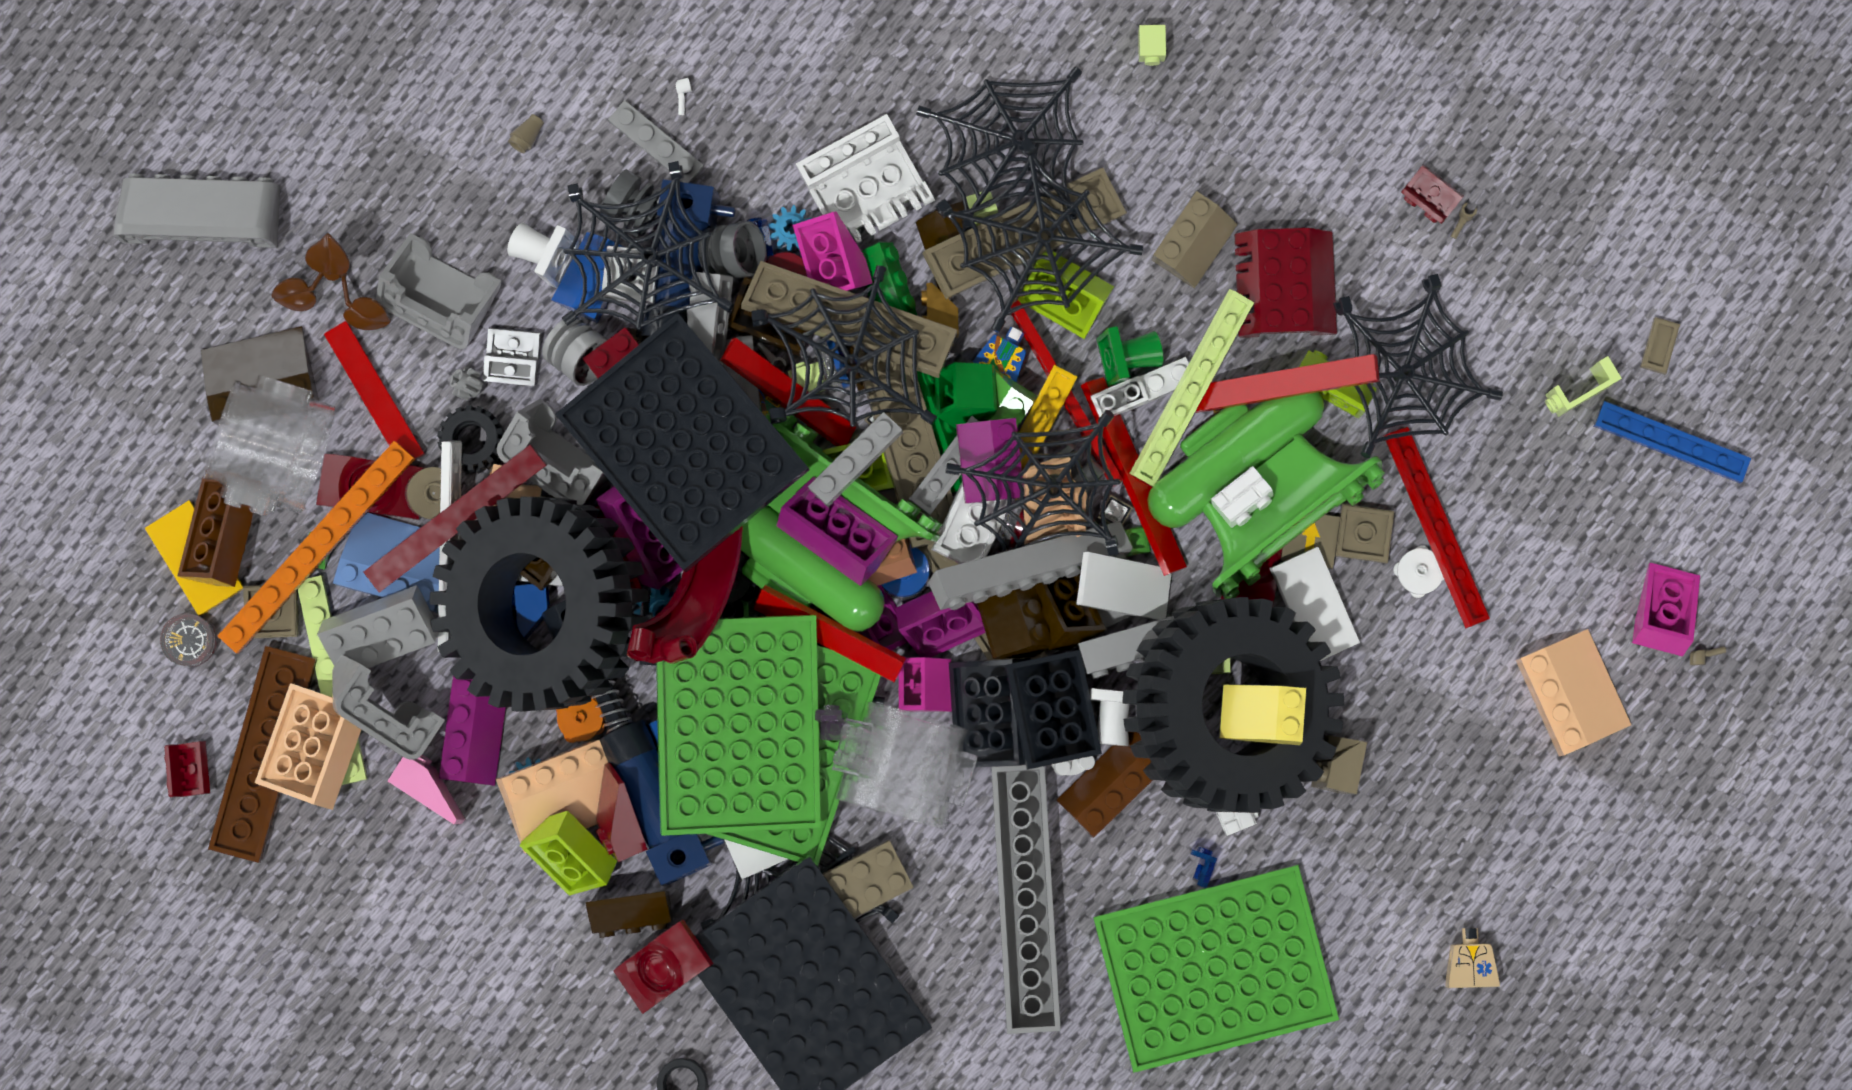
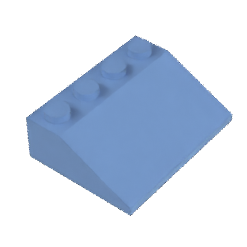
(372, 540)

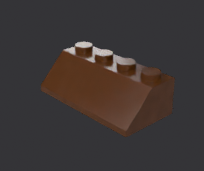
(215, 538)
(1106, 787)

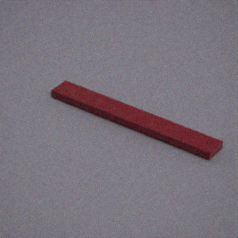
(444, 525)

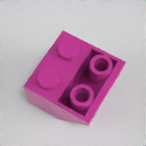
(925, 685)

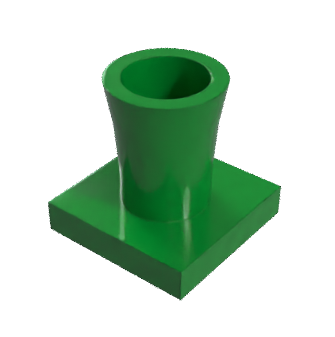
(1120, 355)

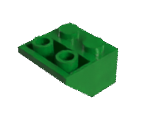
(965, 392)

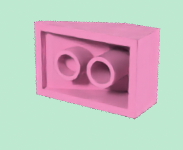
(423, 783)

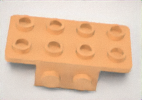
(1052, 518)

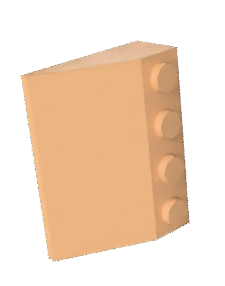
(1573, 692)
(308, 749)
(555, 786)

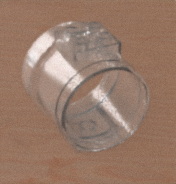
(269, 445)
(903, 765)

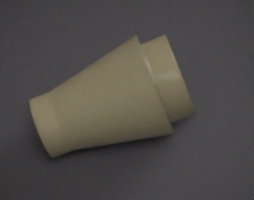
(525, 135)

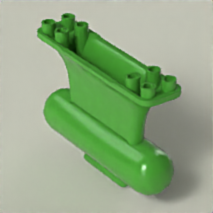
(1271, 441)
(800, 573)

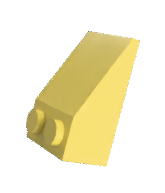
(1263, 713)

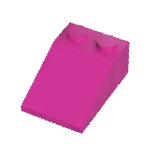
(831, 253)
(1667, 610)

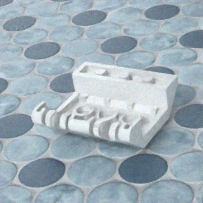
(865, 178)

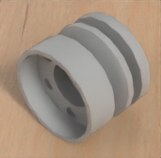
(568, 346)

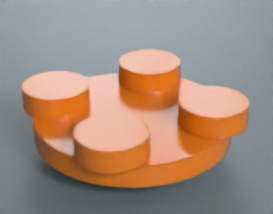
(580, 721)

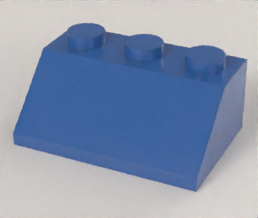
(571, 286)

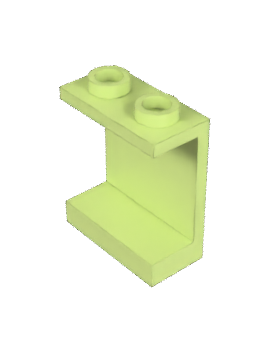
(1604, 373)

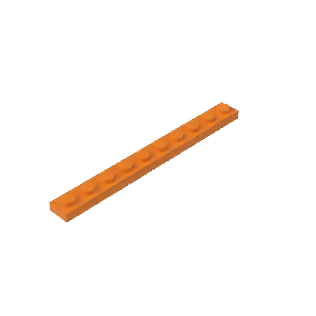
(315, 547)

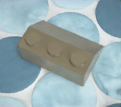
(1194, 240)

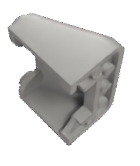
(435, 294)
(568, 469)
(405, 731)

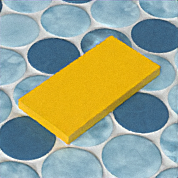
(170, 537)

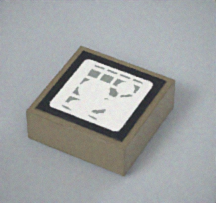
(1116, 510)

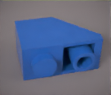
(529, 606)

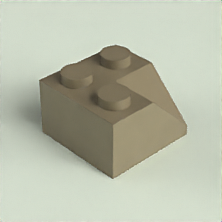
(1344, 769)

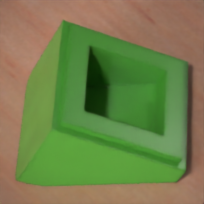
(1138, 541)

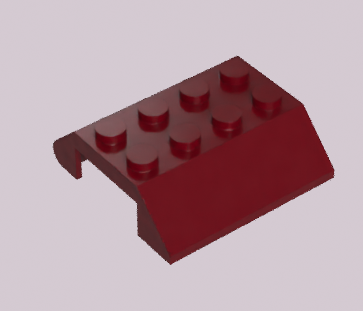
(1287, 281)

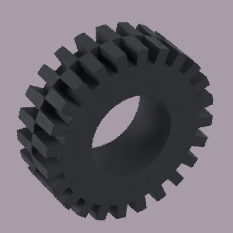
(482, 612)
(1172, 713)

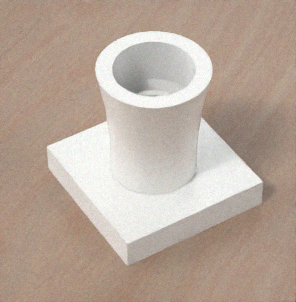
(544, 251)
(638, 281)
(1111, 716)

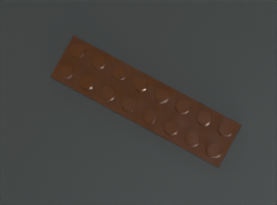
(247, 806)

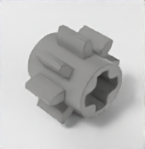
(466, 383)

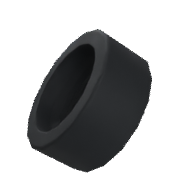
(679, 1063)

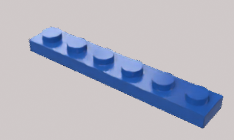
(1672, 442)

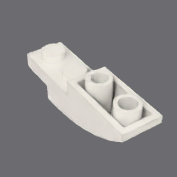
(1140, 389)

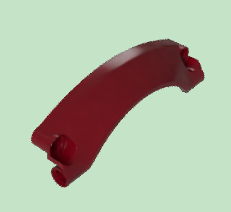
(692, 611)

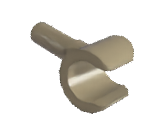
(1464, 217)
(1699, 657)

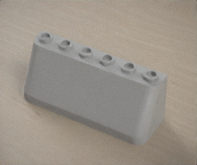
(198, 210)

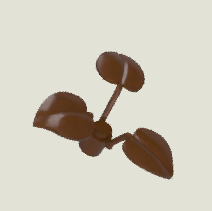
(332, 263)

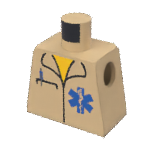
(1471, 963)

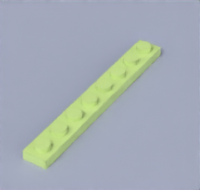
(1191, 387)
(315, 610)

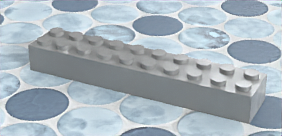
(1025, 899)

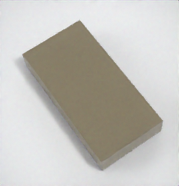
(1659, 345)

